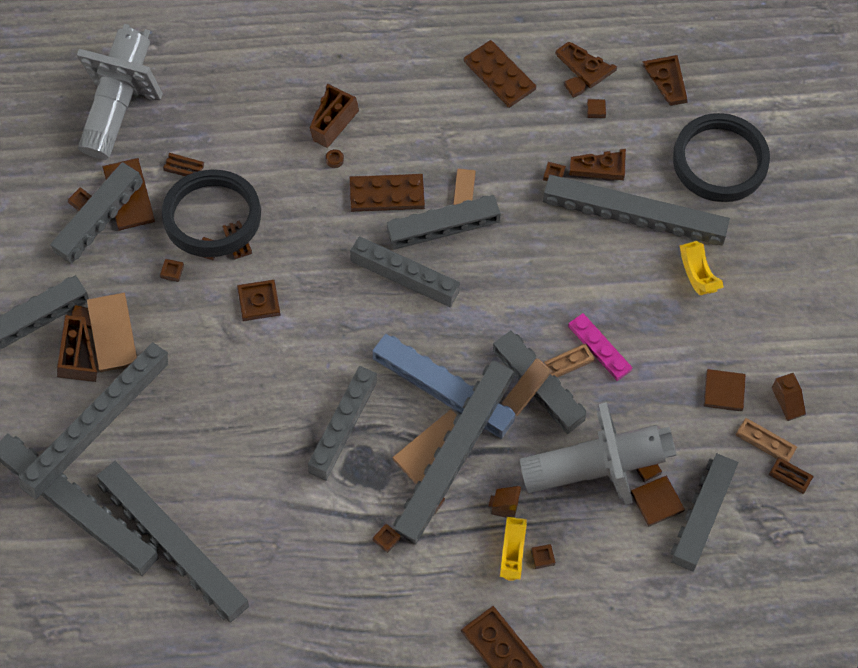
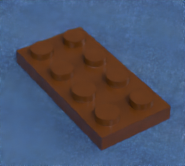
(500, 73)
(387, 192)

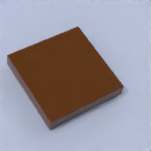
(258, 300)
(724, 390)
(657, 501)

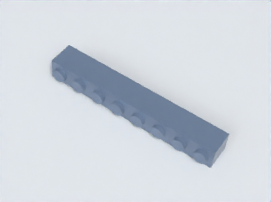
(436, 380)

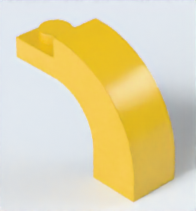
(698, 270)
(513, 548)

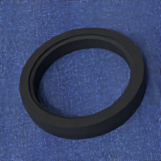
(726, 122)
(215, 247)

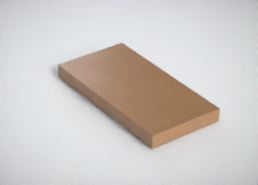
(112, 331)
(420, 452)

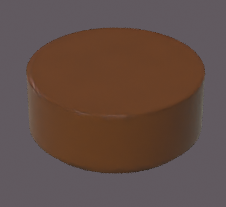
(334, 158)

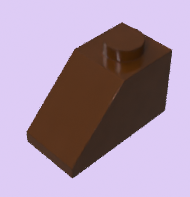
(789, 396)
(505, 501)

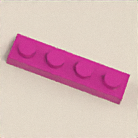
(600, 347)

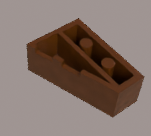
(333, 115)
(75, 351)

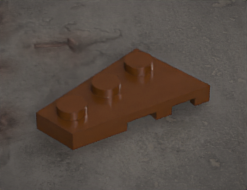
(584, 65)
(668, 78)
(602, 166)

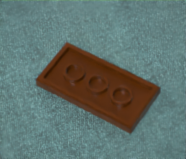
(138, 208)
(498, 642)

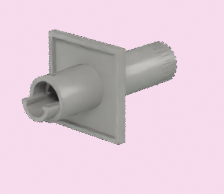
(117, 80)
(601, 457)

